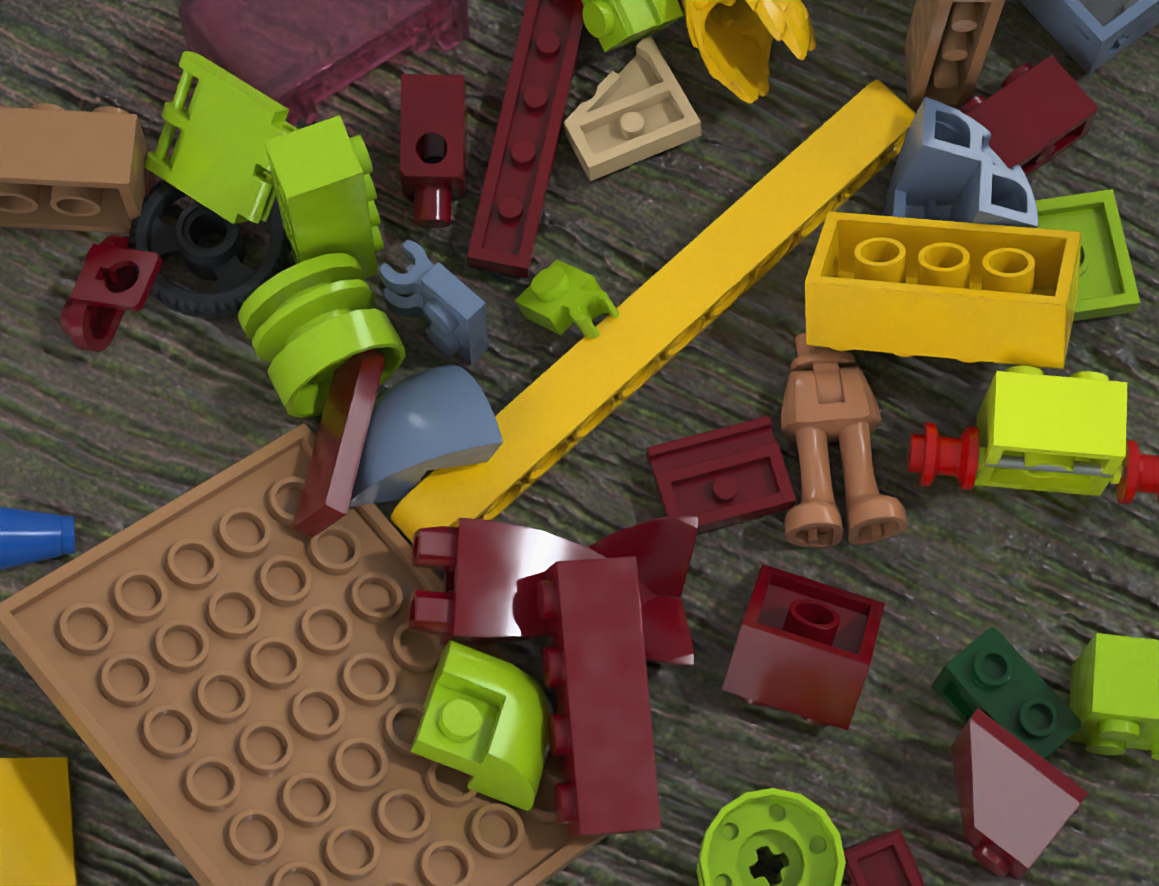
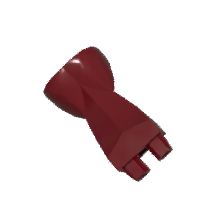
(496, 571)

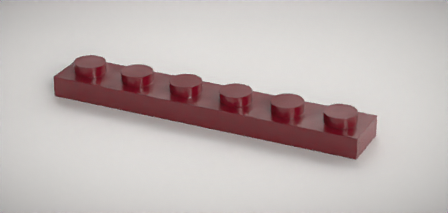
(527, 137)

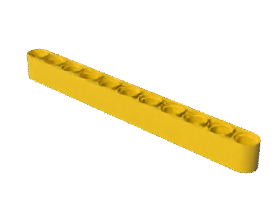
(668, 311)

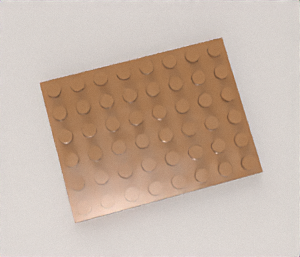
(273, 693)

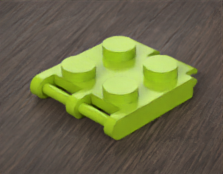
(220, 142)

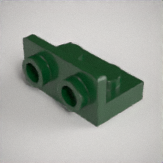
(1008, 690)

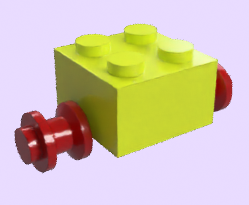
(1042, 437)

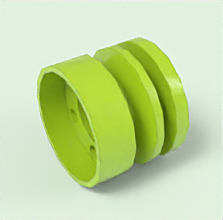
(313, 323)
(781, 826)

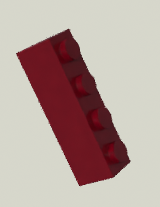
(600, 697)

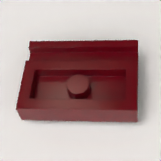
(722, 475)

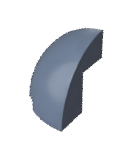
(955, 175)
(420, 426)

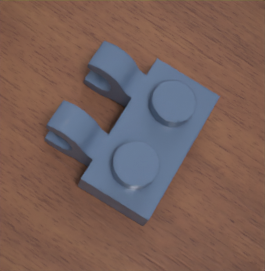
(450, 309)

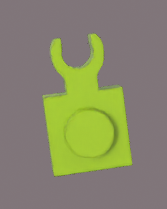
(565, 297)

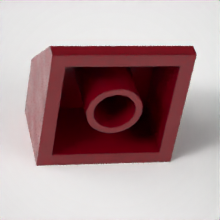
(804, 648)

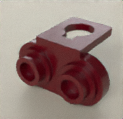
(106, 290)

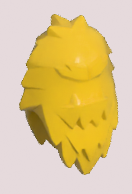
(739, 35)

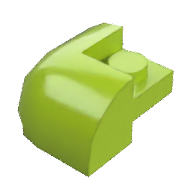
(486, 723)

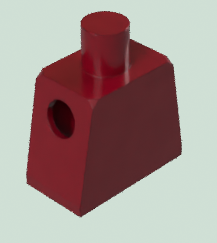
(433, 128)

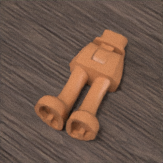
(831, 404)

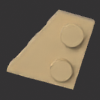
(632, 115)

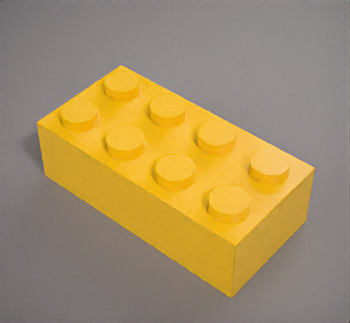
(943, 289)

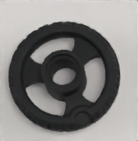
(217, 263)

